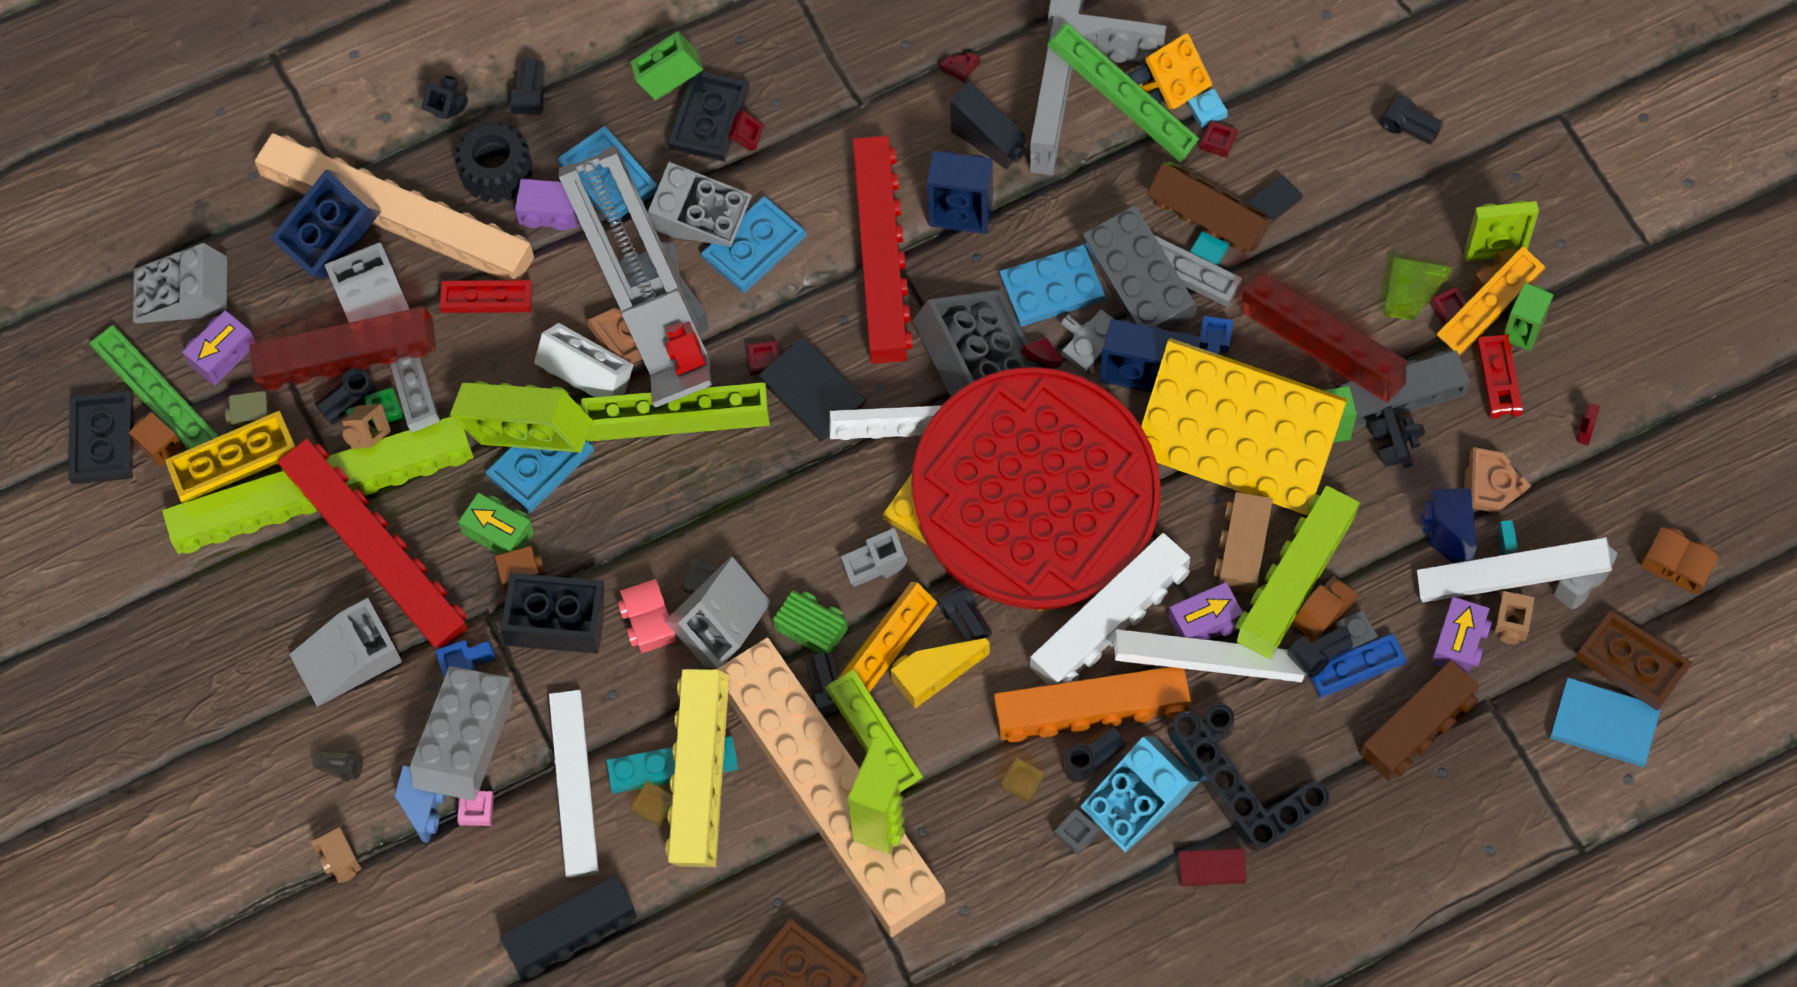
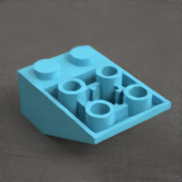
(1139, 792)

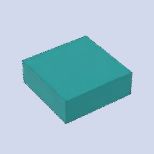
(1210, 248)
(1506, 538)

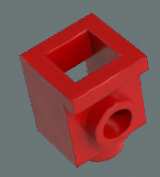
(684, 347)

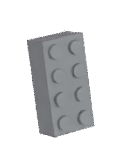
(461, 733)

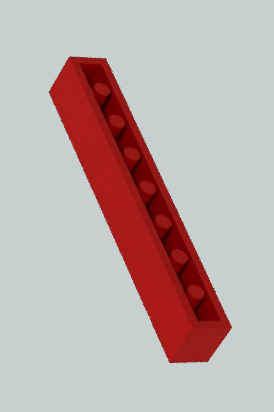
(880, 250)
(373, 545)

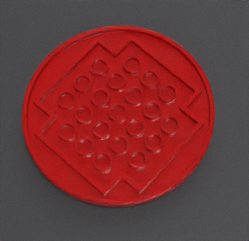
(1035, 487)

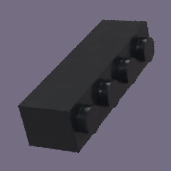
(569, 927)

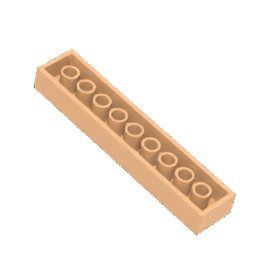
(821, 778)

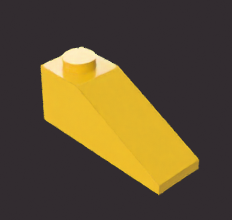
(934, 668)

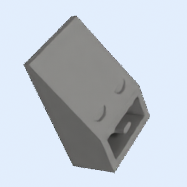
(697, 207)
(366, 284)
(181, 286)
(719, 614)
(345, 653)

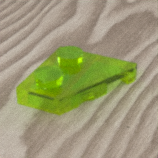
(1412, 287)

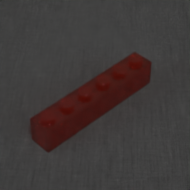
(1324, 336)
(342, 348)

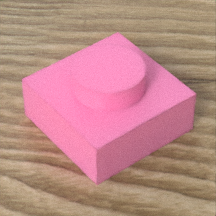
(478, 811)

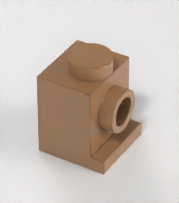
(357, 428)
(1515, 608)
(336, 855)

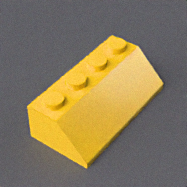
(230, 457)

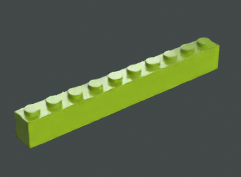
(277, 499)

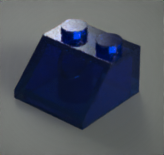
(1450, 524)

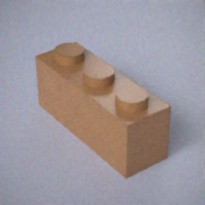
(1243, 542)

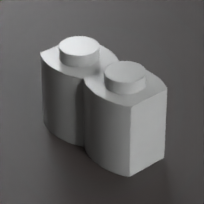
(1576, 590)

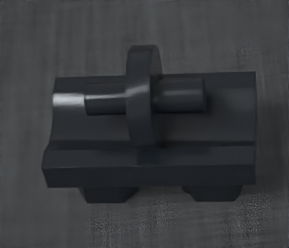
(1390, 426)

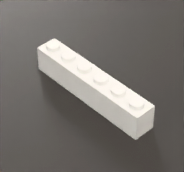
(1113, 608)

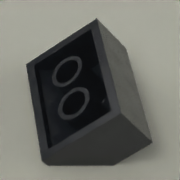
(553, 613)

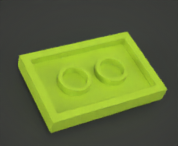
(1500, 228)

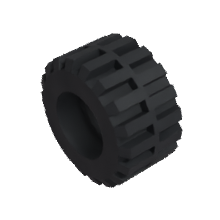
(488, 142)

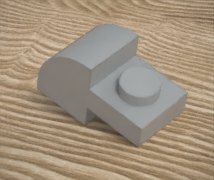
(880, 556)

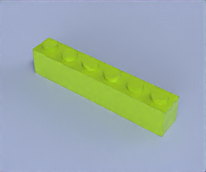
(698, 412)
(1297, 572)

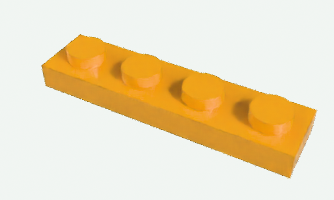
(1491, 301)
(891, 635)

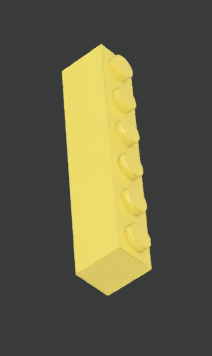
(698, 768)

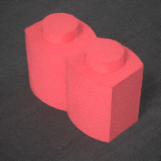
(647, 616)

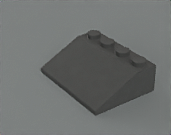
(971, 337)

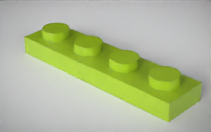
(869, 724)

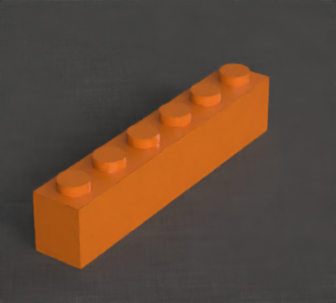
(1091, 703)

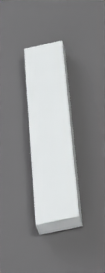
(1514, 570)
(1203, 655)
(573, 784)

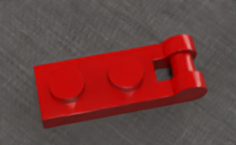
(1499, 375)

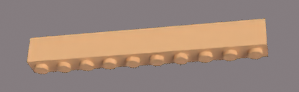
(403, 211)

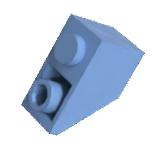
(419, 805)

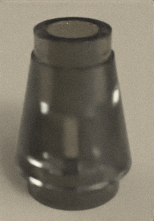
(339, 763)

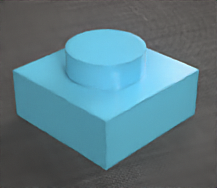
(1206, 108)

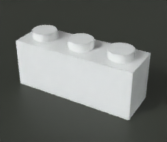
(582, 362)

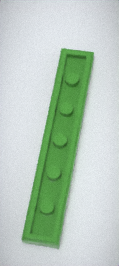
(1123, 91)
(152, 388)

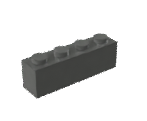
(1427, 384)

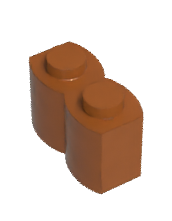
(1680, 560)

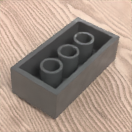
(1139, 271)

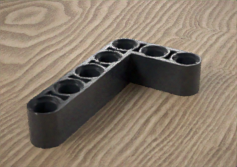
(1238, 789)

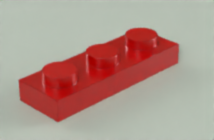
(486, 296)

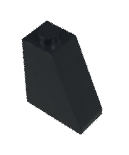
(986, 127)

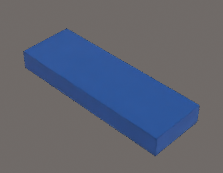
(1359, 665)

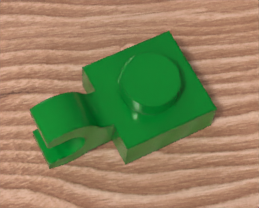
(389, 403)

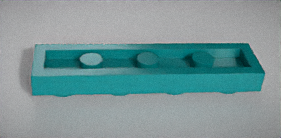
(655, 767)

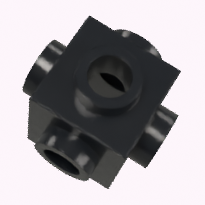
(445, 96)

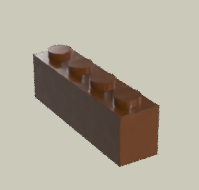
(1209, 206)
(1420, 720)

